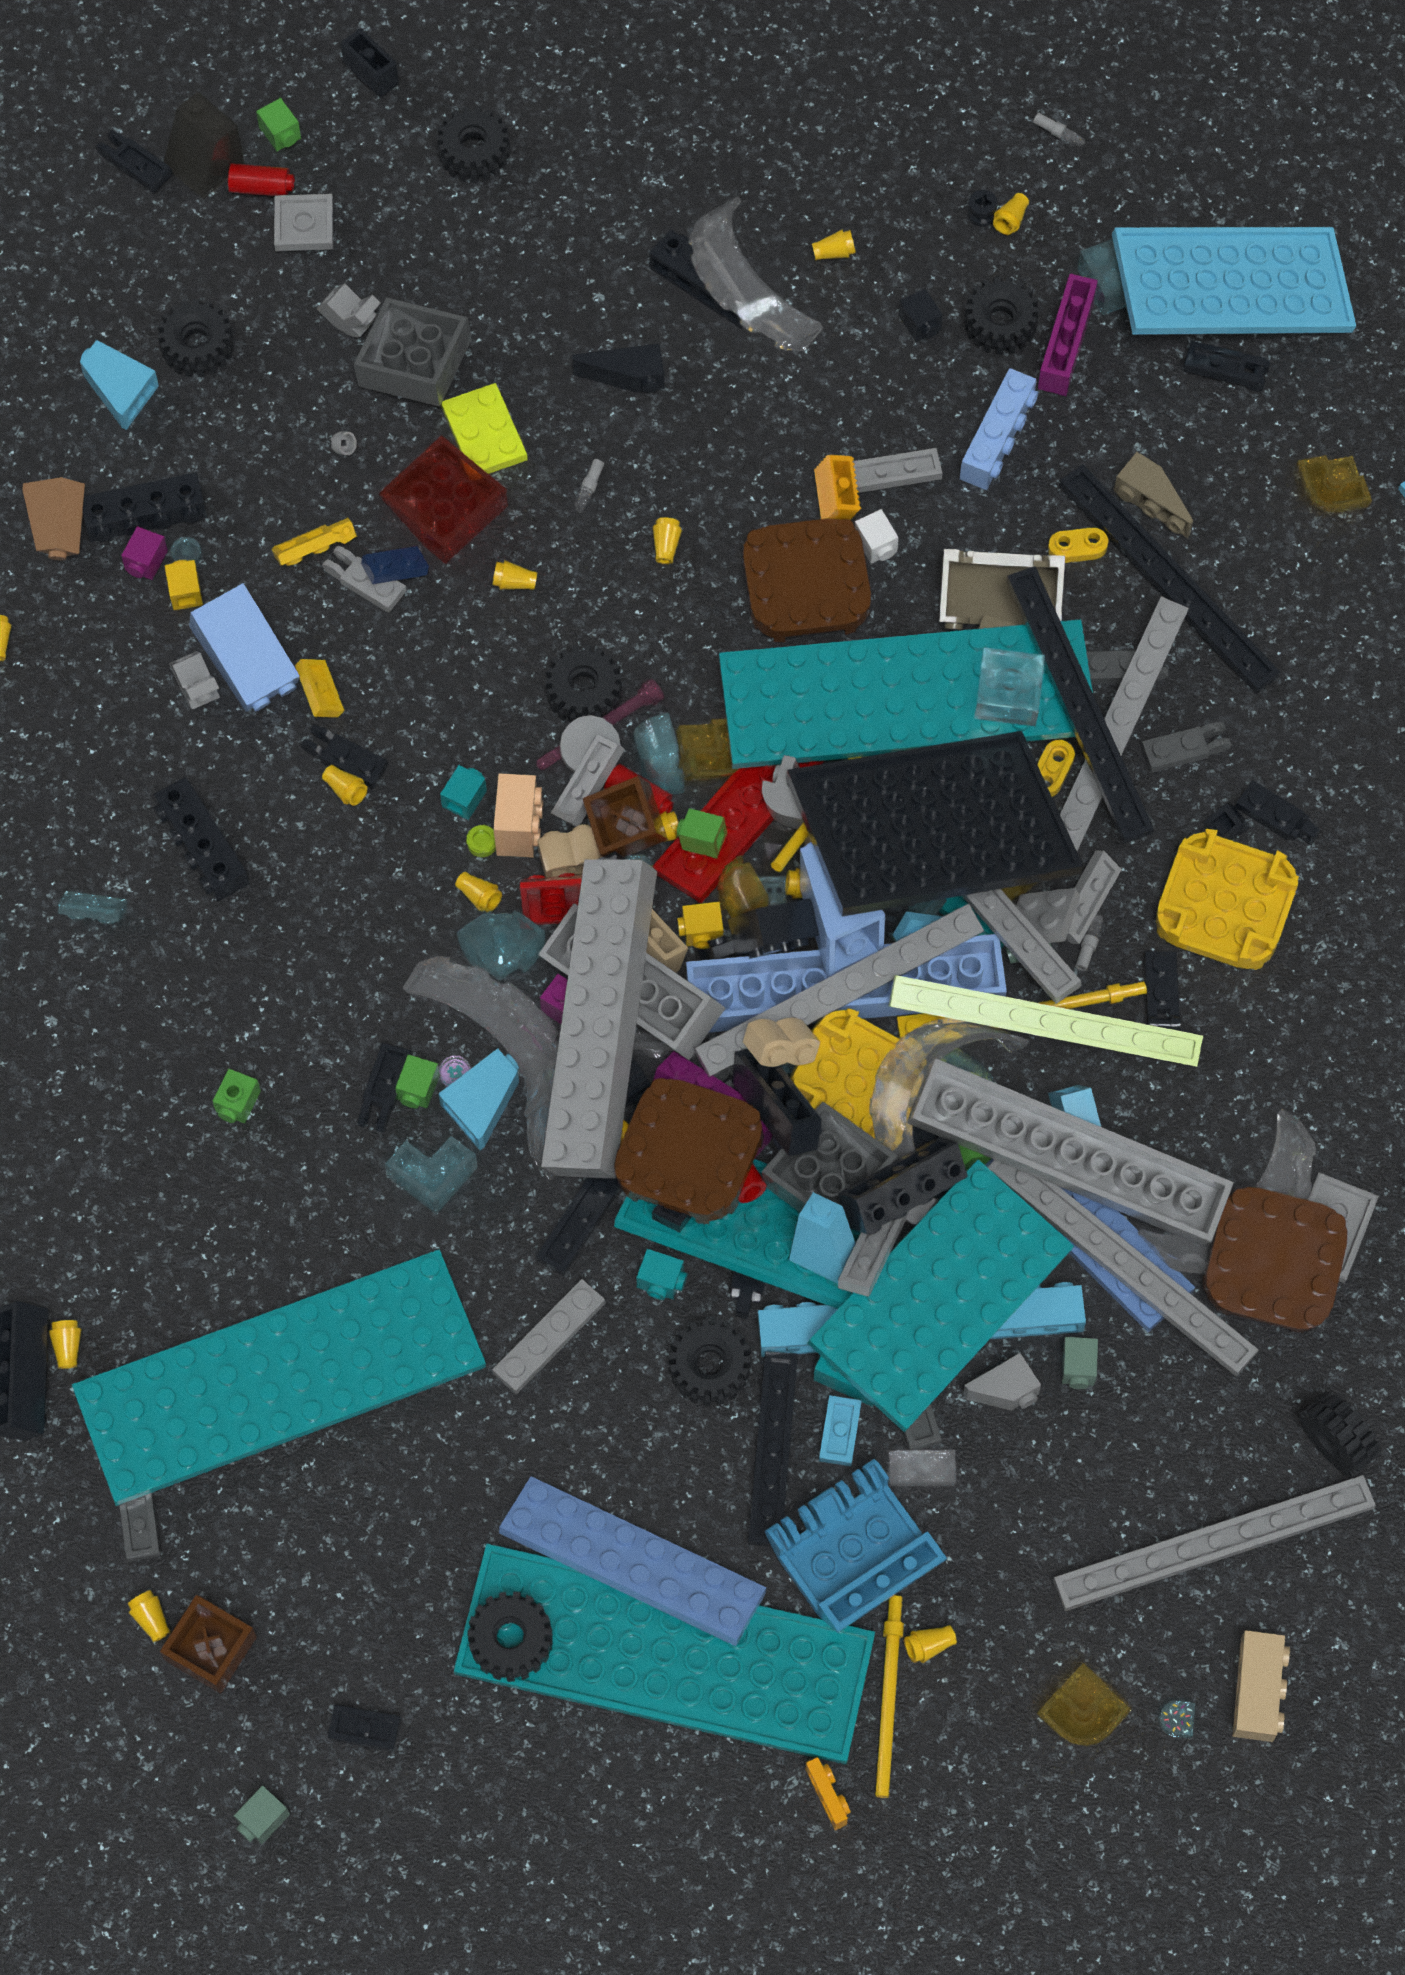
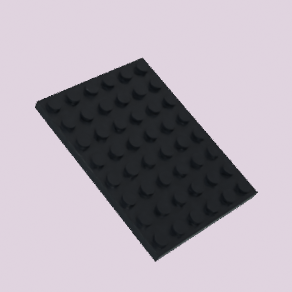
(933, 823)

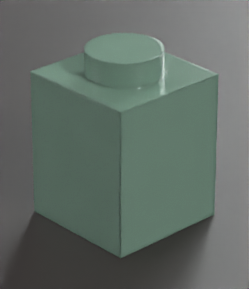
(1079, 1362)
(260, 1816)

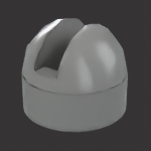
(346, 449)

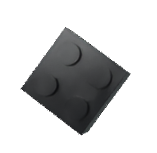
(774, 929)

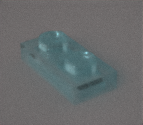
(84, 905)

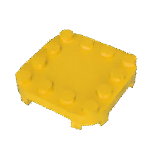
(1226, 900)
(845, 1066)

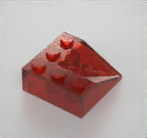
(445, 498)

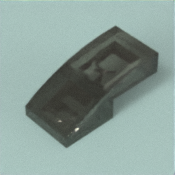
(774, 840)

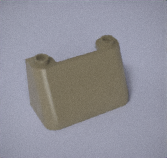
(978, 585)

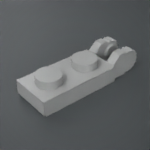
(355, 578)

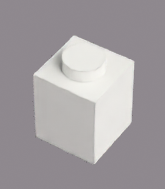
(877, 536)

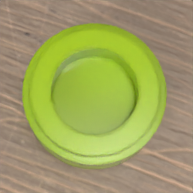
(481, 841)

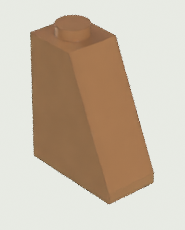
(55, 515)

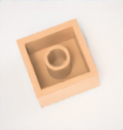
(517, 815)

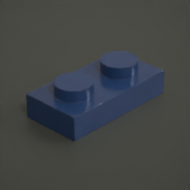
(394, 565)

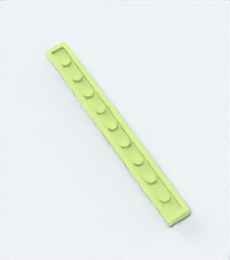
(1045, 1020)

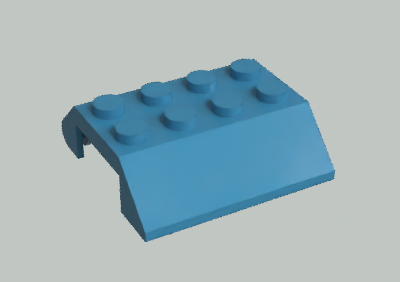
(854, 1548)

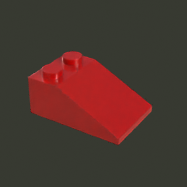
(549, 898)

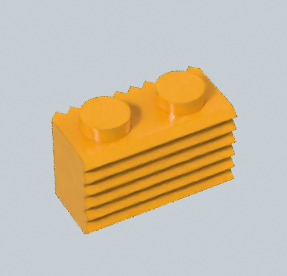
(837, 487)

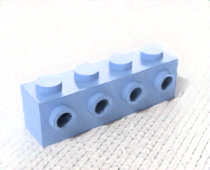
(998, 429)

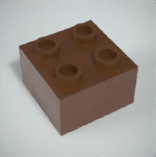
(625, 818)
(208, 1644)

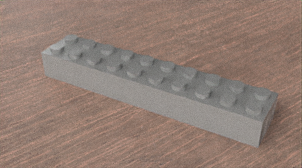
(599, 1018)
(1070, 1152)

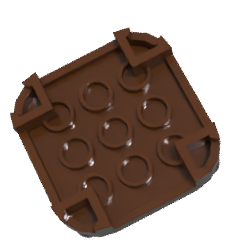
(806, 578)
(689, 1149)
(1276, 1259)

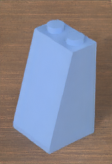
(244, 648)
(840, 939)

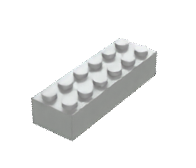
(667, 1004)

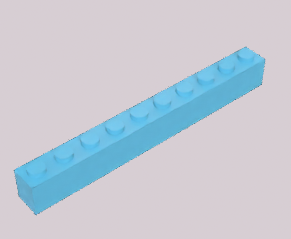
(1042, 1313)

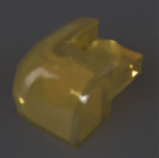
(1333, 484)
(705, 751)
(740, 888)
(1085, 1708)

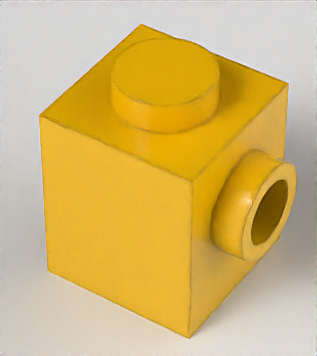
(700, 923)

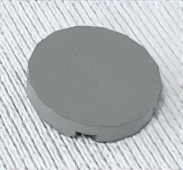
(579, 737)

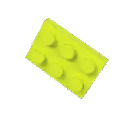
(484, 429)

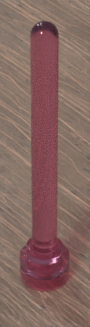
(648, 694)

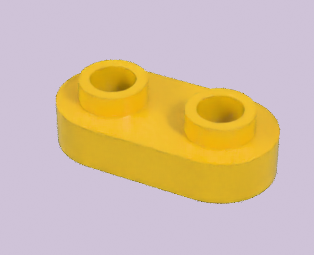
(1079, 545)
(1055, 771)

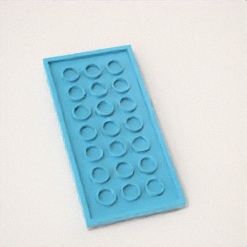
(1233, 280)

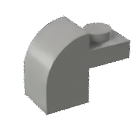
(348, 311)
(195, 680)
(779, 796)

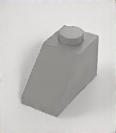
(1005, 1385)

